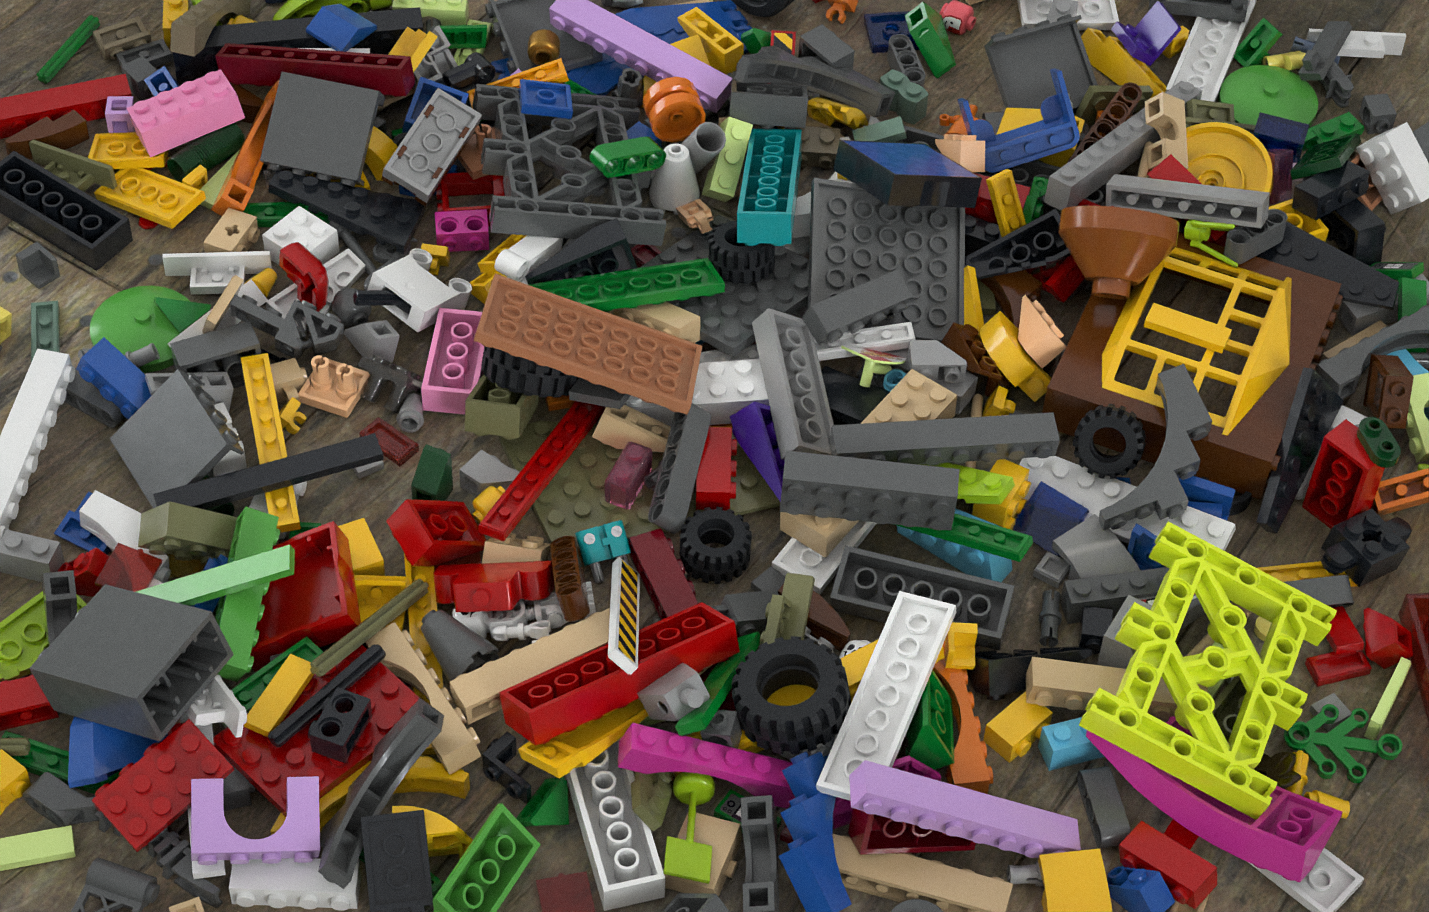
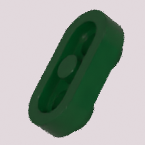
(1374, 438)

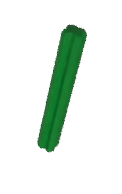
(68, 49)

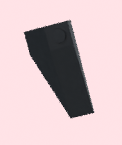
(1022, 249)
(595, 252)
(1006, 673)

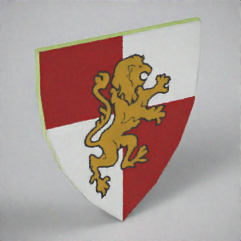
(875, 362)

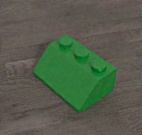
(932, 727)

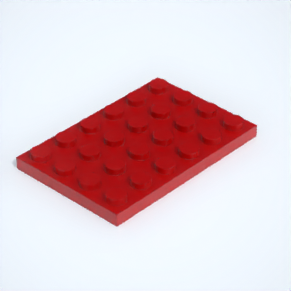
(270, 766)

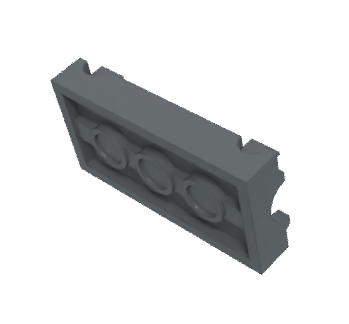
(1216, 9)

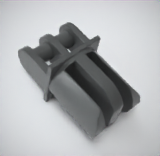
(1337, 86)

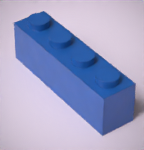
(114, 377)

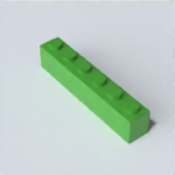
(240, 611)

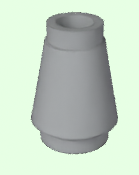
(411, 414)

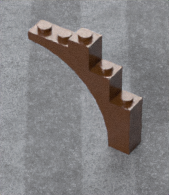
(1008, 294)

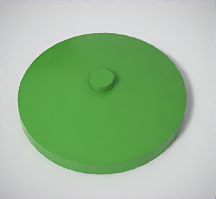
(1271, 92)
(134, 321)

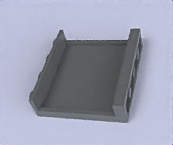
(519, 19)
(1027, 55)
(320, 128)
(174, 436)

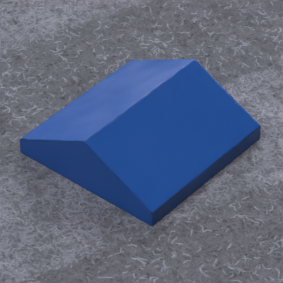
(339, 27)

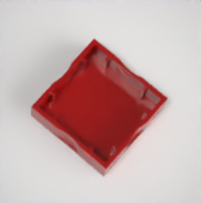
(314, 601)

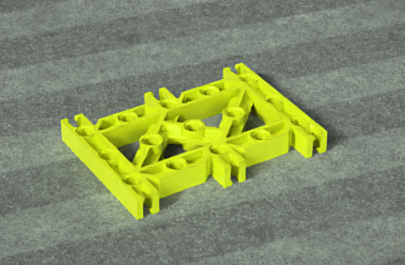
(1207, 759)

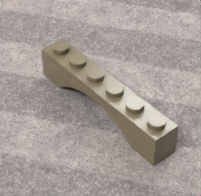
(193, 28)

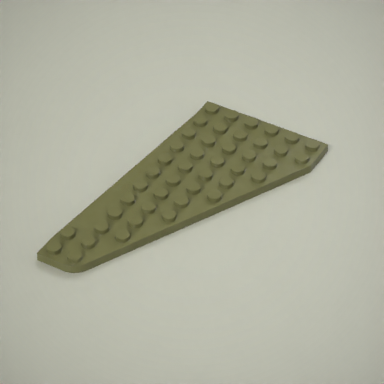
(577, 495)

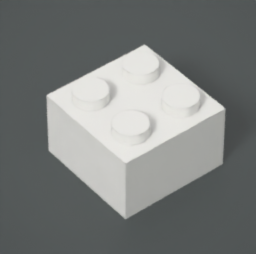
(303, 228)

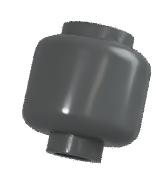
(346, 309)

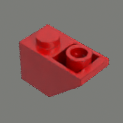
(86, 571)
(1385, 639)

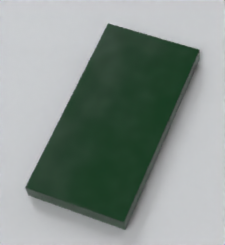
(1325, 156)

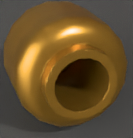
(543, 47)

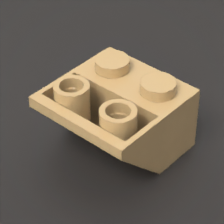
(515, 550)

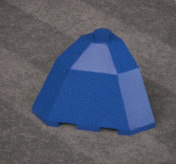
(101, 751)

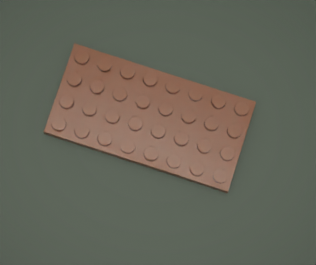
(589, 344)

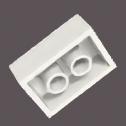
(1397, 167)

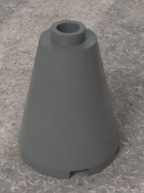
(456, 645)

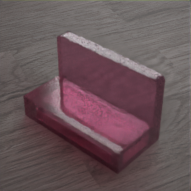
(1282, 181)

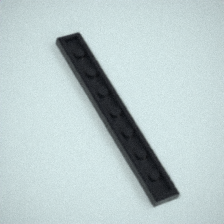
(275, 474)

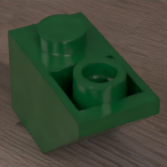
(433, 475)

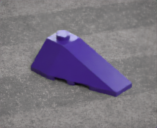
(757, 437)

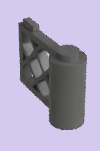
(118, 886)

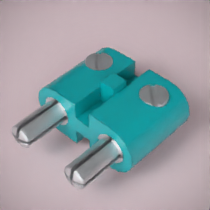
(603, 544)

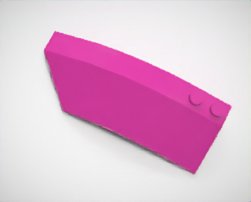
(1281, 840)

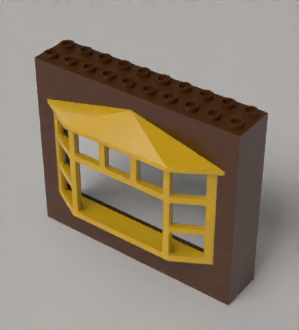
(1244, 442)

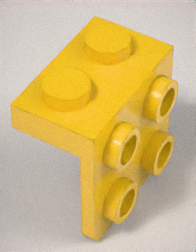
(376, 591)

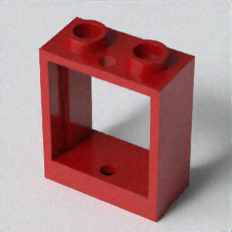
(462, 184)

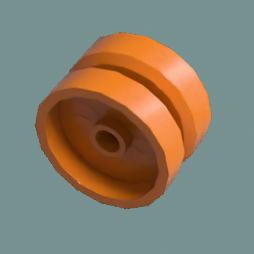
(673, 109)

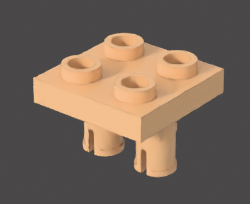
(333, 386)

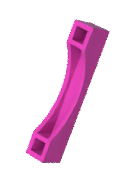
(656, 751)

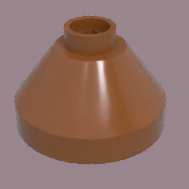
(1116, 245)

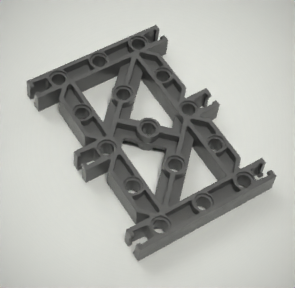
(561, 209)

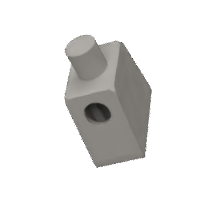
(678, 690)

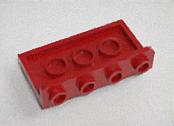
(159, 785)

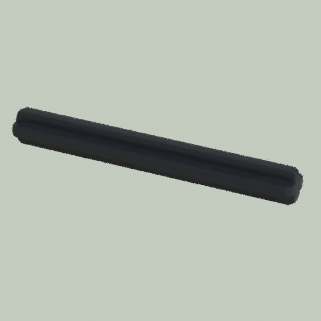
(314, 705)

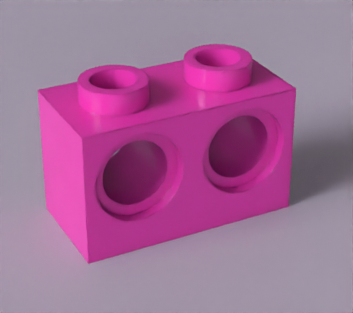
(462, 230)

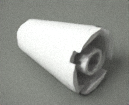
(675, 180)

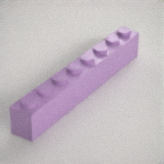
(639, 49)
(961, 811)

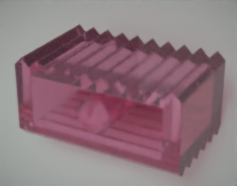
(628, 475)

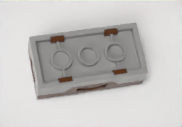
(431, 146)

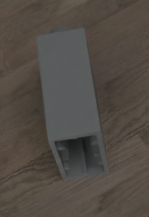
(132, 661)

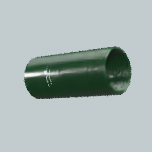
(206, 150)

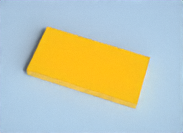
(151, 196)

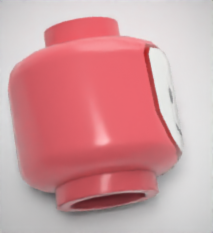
(958, 17)

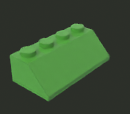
(488, 866)

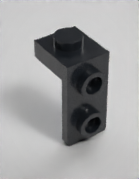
(494, 767)

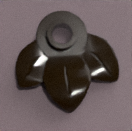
(1279, 768)

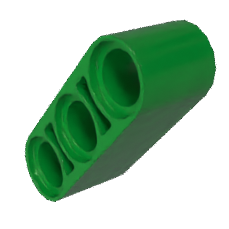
(627, 157)

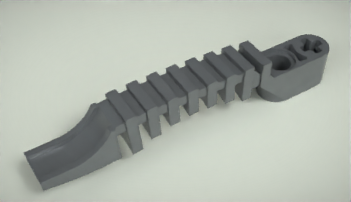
(67, 806)

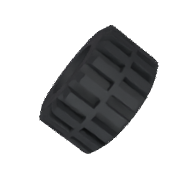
(736, 260)
(1109, 464)
(715, 527)

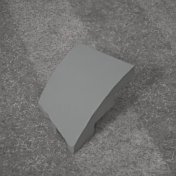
(436, 60)
(1093, 551)

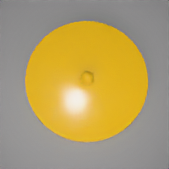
(1228, 157)

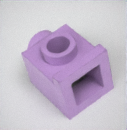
(117, 115)

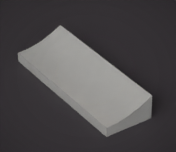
(793, 383)

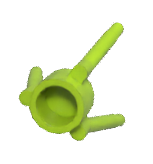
(1201, 230)

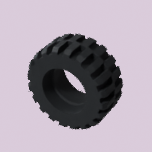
(524, 375)
(783, 665)

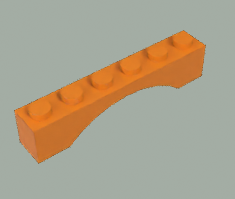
(247, 165)
(970, 753)

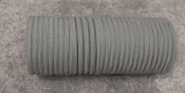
(704, 144)

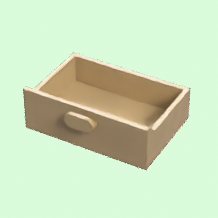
(725, 841)

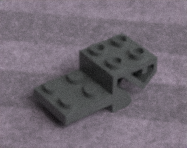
(322, 330)

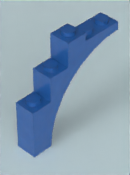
(811, 855)

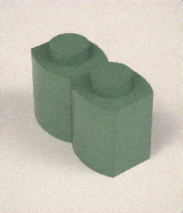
(909, 98)

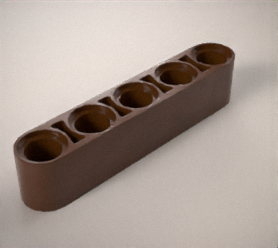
(1106, 122)
(569, 578)

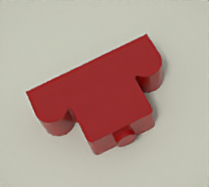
(492, 584)

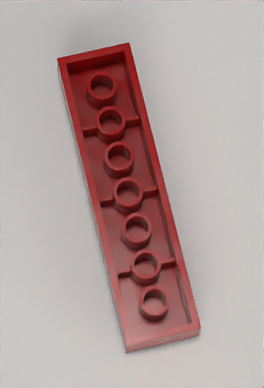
(596, 685)

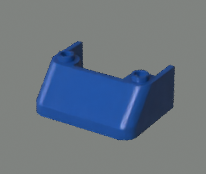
(1030, 142)

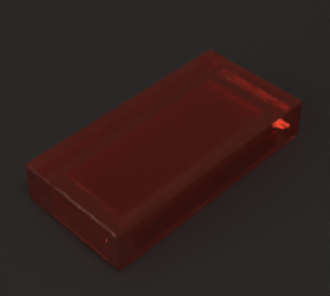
(393, 443)

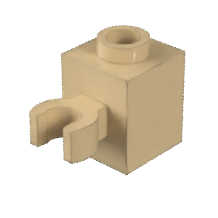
(288, 379)

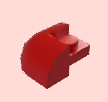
(306, 273)

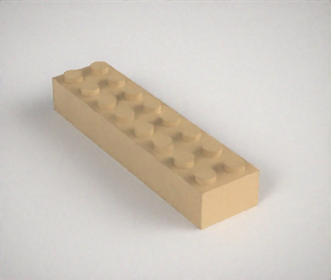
(909, 400)

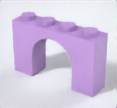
(215, 840)

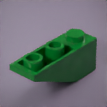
(931, 38)

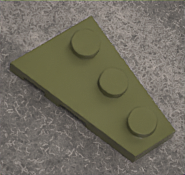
(1100, 96)
(651, 797)

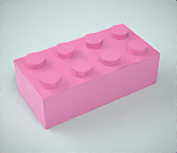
(185, 112)
(452, 362)

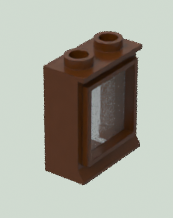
(1388, 390)

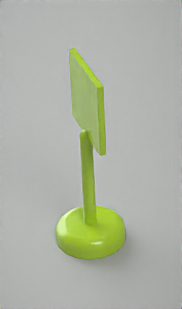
(685, 857)

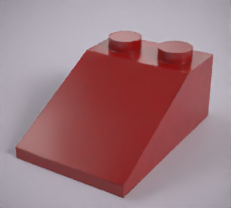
(435, 531)

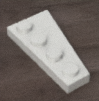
(342, 273)

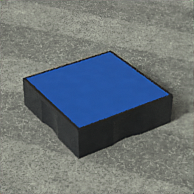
(907, 174)

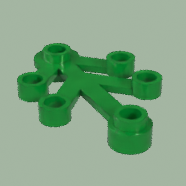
(1338, 742)

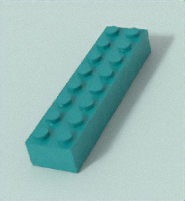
(769, 187)

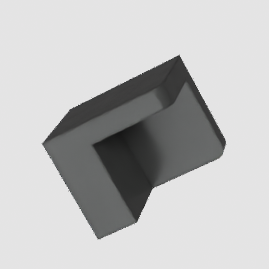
(37, 265)

